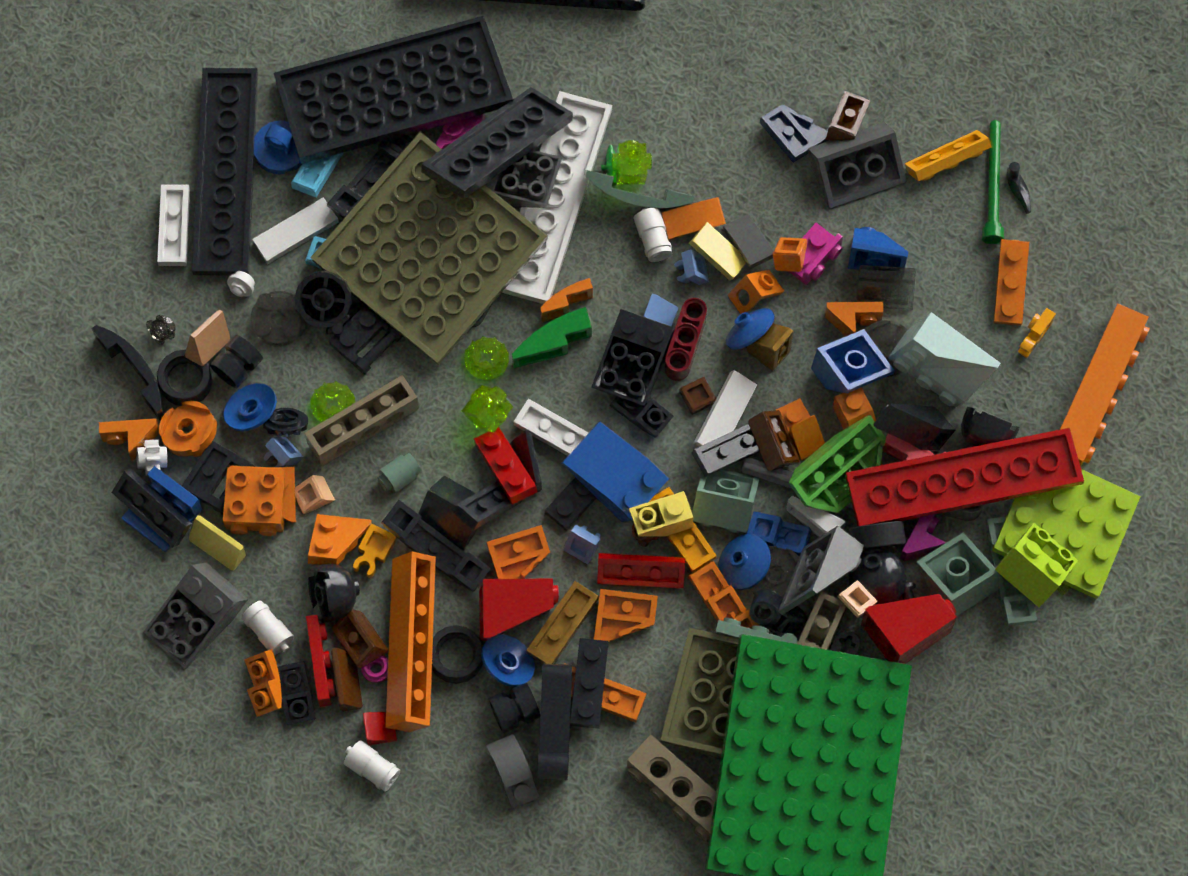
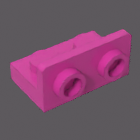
(819, 249)

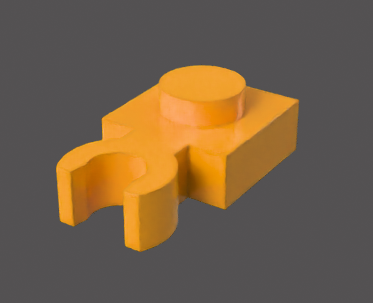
(1038, 326)
(375, 546)

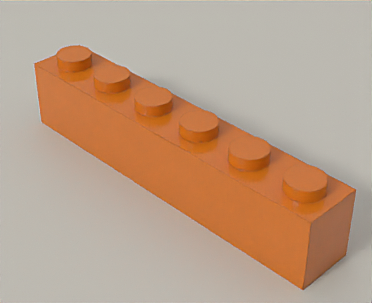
(1103, 379)
(410, 642)

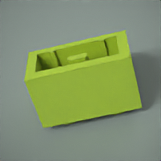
(1036, 565)

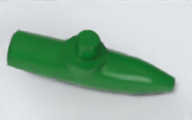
(608, 167)

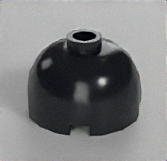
(323, 299)
(985, 428)
(880, 575)
(333, 591)

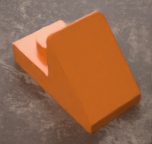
(846, 314)
(802, 428)
(132, 430)

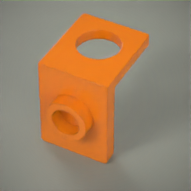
(759, 286)

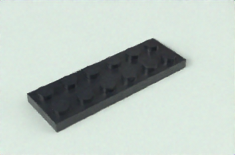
(497, 142)

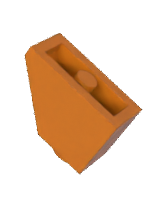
(852, 407)

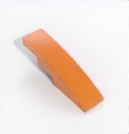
(720, 596)

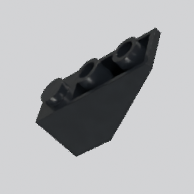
(916, 425)

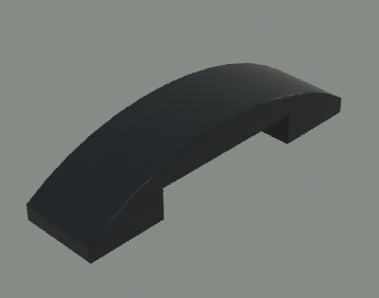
(350, 195)
(113, 345)
(423, 539)

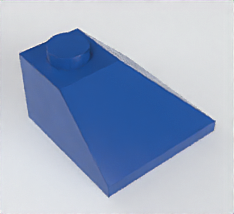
(875, 249)
(850, 363)

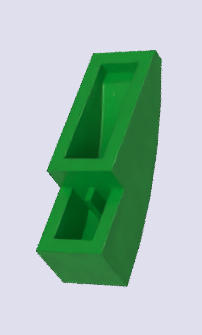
(553, 338)

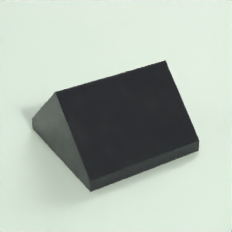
(439, 507)

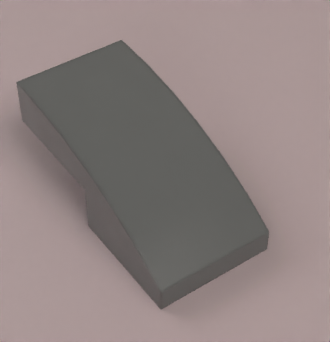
(749, 241)

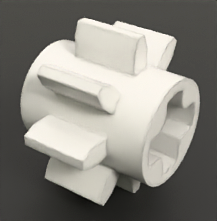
(151, 456)

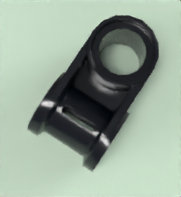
(770, 617)

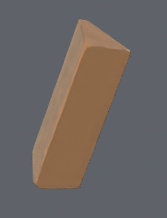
(208, 339)

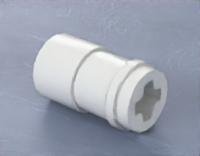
(653, 234)
(267, 627)
(369, 764)

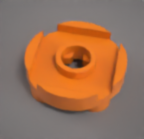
(198, 439)

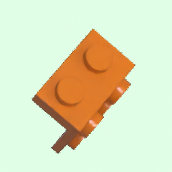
(254, 500)

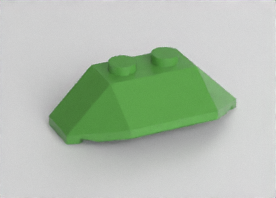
(821, 477)

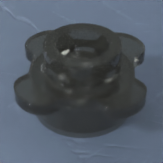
(161, 328)

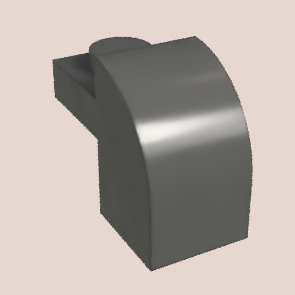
(513, 771)

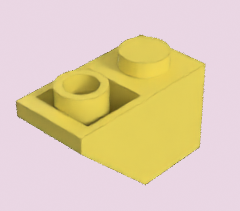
(663, 516)

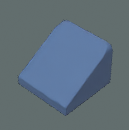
(660, 310)

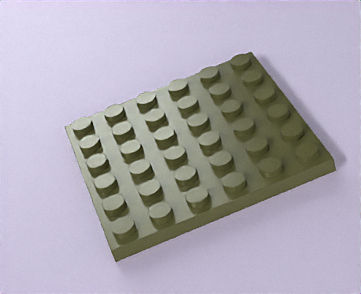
(428, 254)

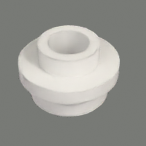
(241, 284)

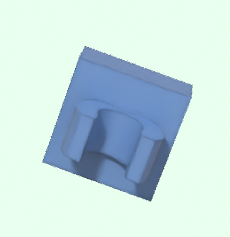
(694, 268)
(283, 451)
(582, 544)

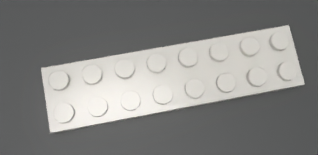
(578, 146)

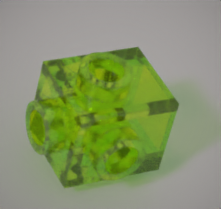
(631, 162)
(487, 408)

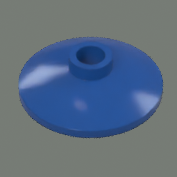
(749, 328)
(250, 407)
(752, 566)
(507, 660)

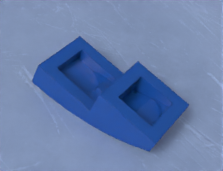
(779, 533)

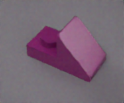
(920, 542)

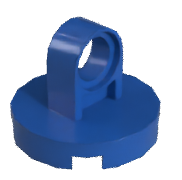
(276, 148)

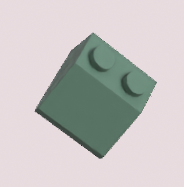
(725, 500)
(959, 573)

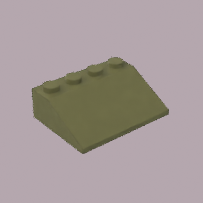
(702, 693)

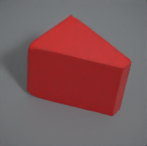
(376, 729)

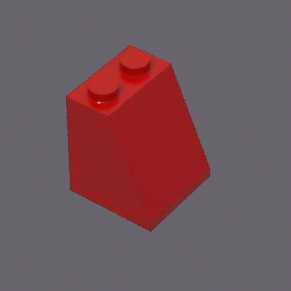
(513, 602)
(908, 626)

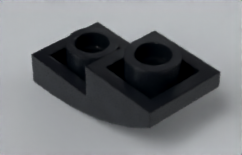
(650, 418)
(296, 693)

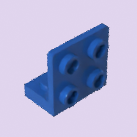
(174, 494)

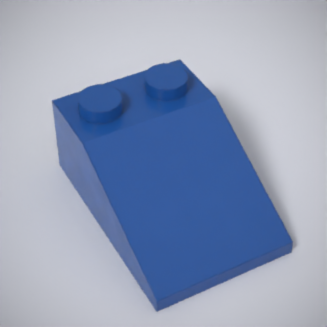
(614, 471)

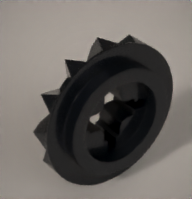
(286, 422)

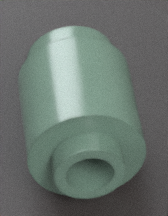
(399, 473)

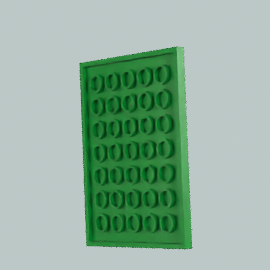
(807, 762)

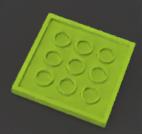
(1081, 518)

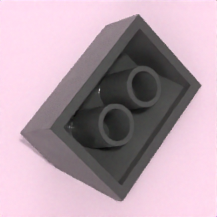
(858, 166)

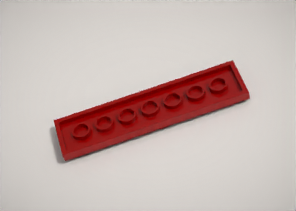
(965, 478)

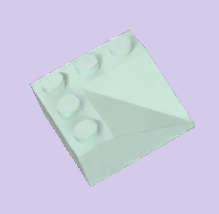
(943, 360)

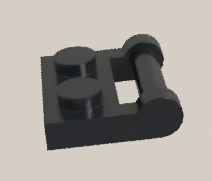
(359, 333)
(209, 473)

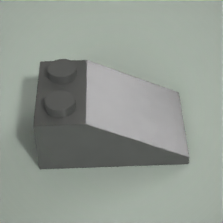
(820, 565)

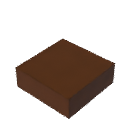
(697, 395)

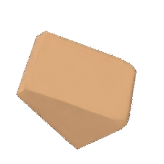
(313, 494)
(857, 598)

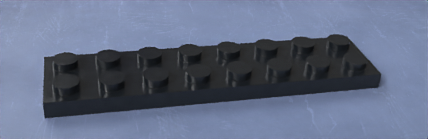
(225, 171)

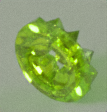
(485, 370)
(319, 403)

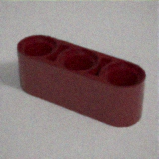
(685, 327)

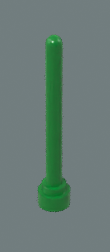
(993, 229)

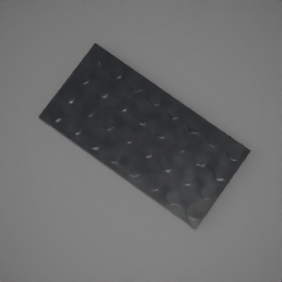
(392, 89)

